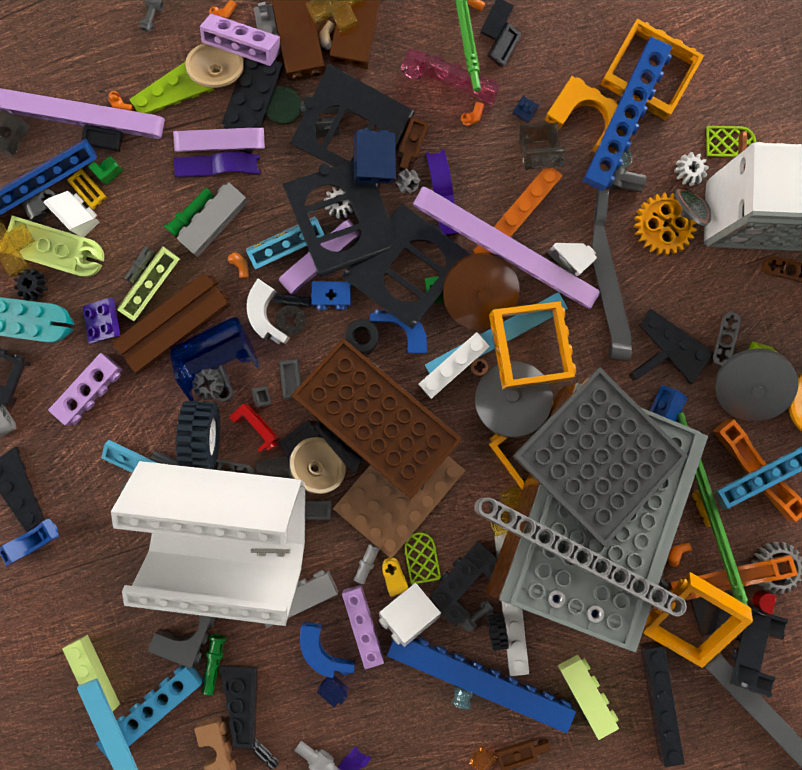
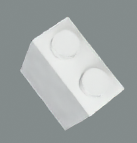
(409, 615)

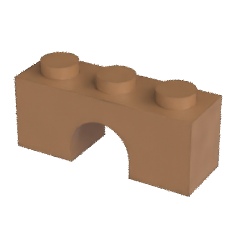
(212, 733)

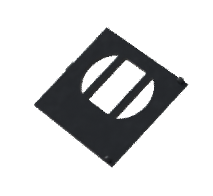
(353, 95)
(372, 218)
(369, 274)

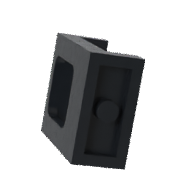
(8, 390)

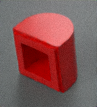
(764, 601)

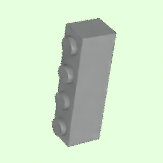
(213, 219)
(312, 592)

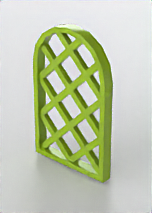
(722, 154)
(421, 553)

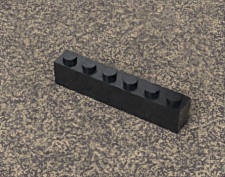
(662, 704)

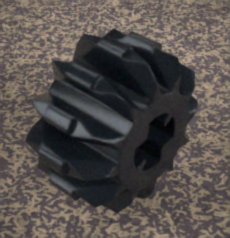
(24, 281)

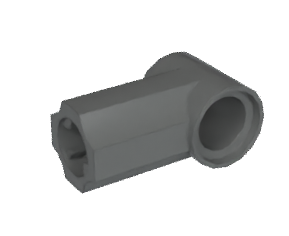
(628, 181)

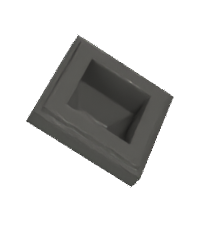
(261, 396)

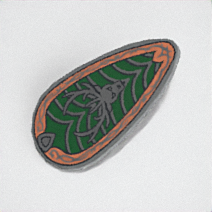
(693, 206)

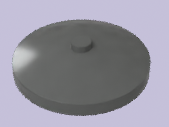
(756, 385)
(514, 410)

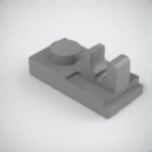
(265, 18)

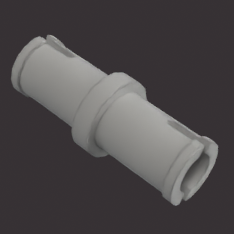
(366, 564)

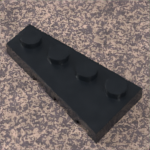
(682, 350)
(17, 490)
(241, 702)

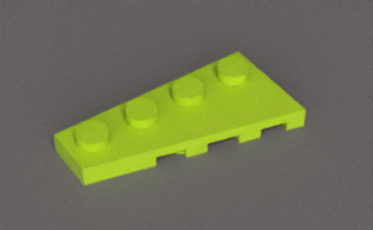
(167, 91)

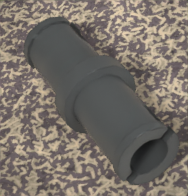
(139, 265)

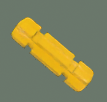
(696, 496)

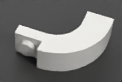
(257, 304)

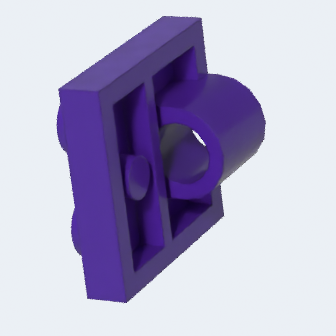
(101, 320)

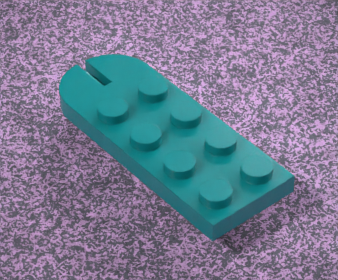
(33, 320)

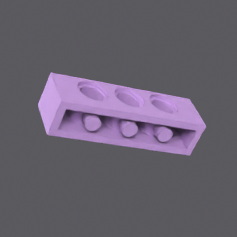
(240, 39)
(62, 407)
(363, 626)

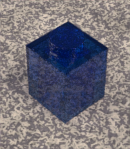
(333, 691)

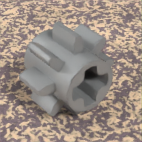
(408, 181)

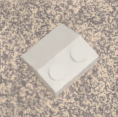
(72, 212)
(572, 256)

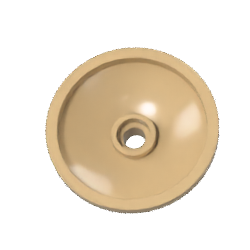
(213, 66)
(317, 454)

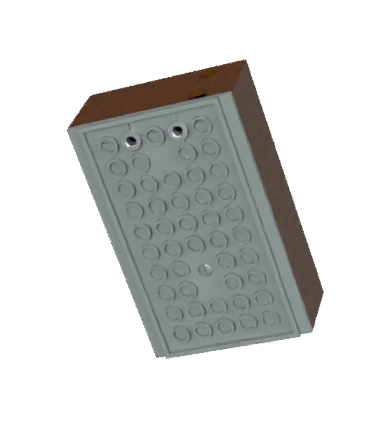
(570, 596)

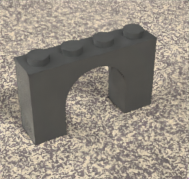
(182, 649)

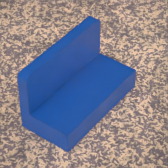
(668, 403)

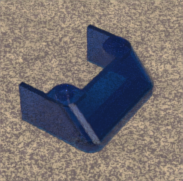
(210, 351)

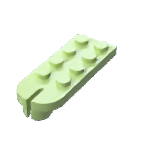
(60, 249)

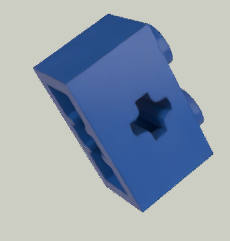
(321, 289)

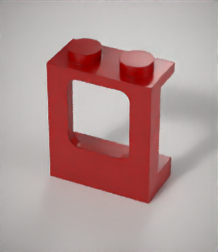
(248, 412)

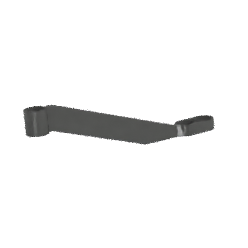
(620, 345)

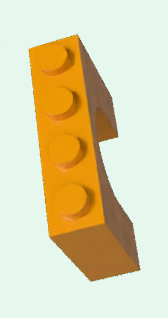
(579, 94)

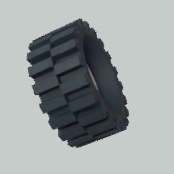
(198, 434)

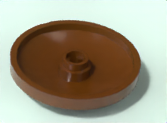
(477, 287)

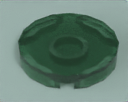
(284, 106)

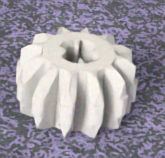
(695, 163)
(336, 208)

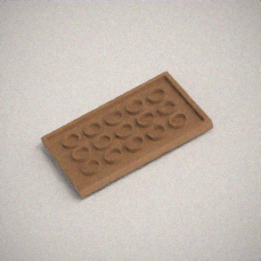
(386, 513)

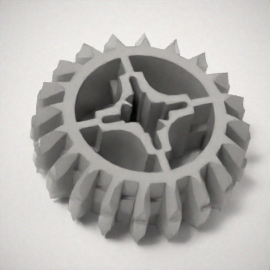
(787, 583)

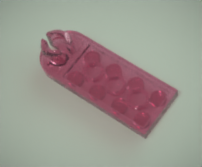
(420, 63)

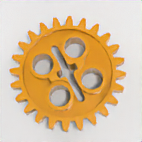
(654, 237)

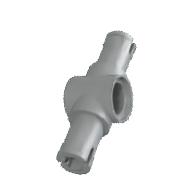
(316, 759)

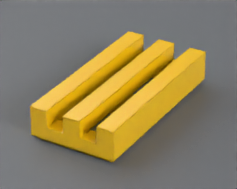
(96, 200)

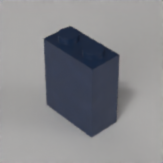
(374, 156)

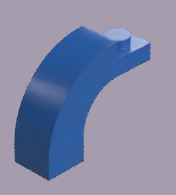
(416, 337)
(29, 542)
(316, 655)

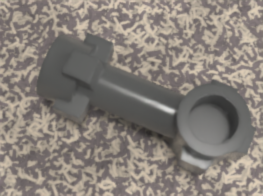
(153, 5)
(468, 621)

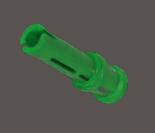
(182, 219)
(214, 655)

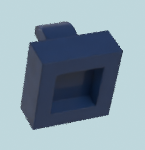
(525, 109)

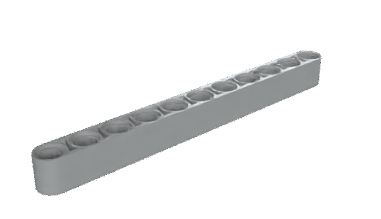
(589, 561)

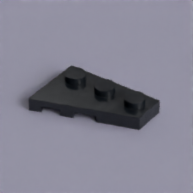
(343, 451)

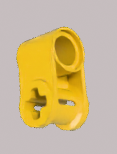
(394, 579)

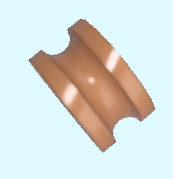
(474, 363)

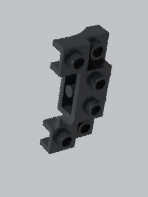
(456, 582)
(751, 651)

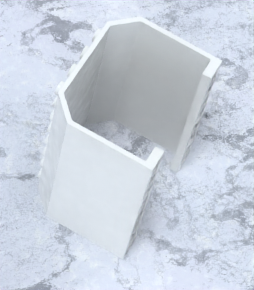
(204, 540)

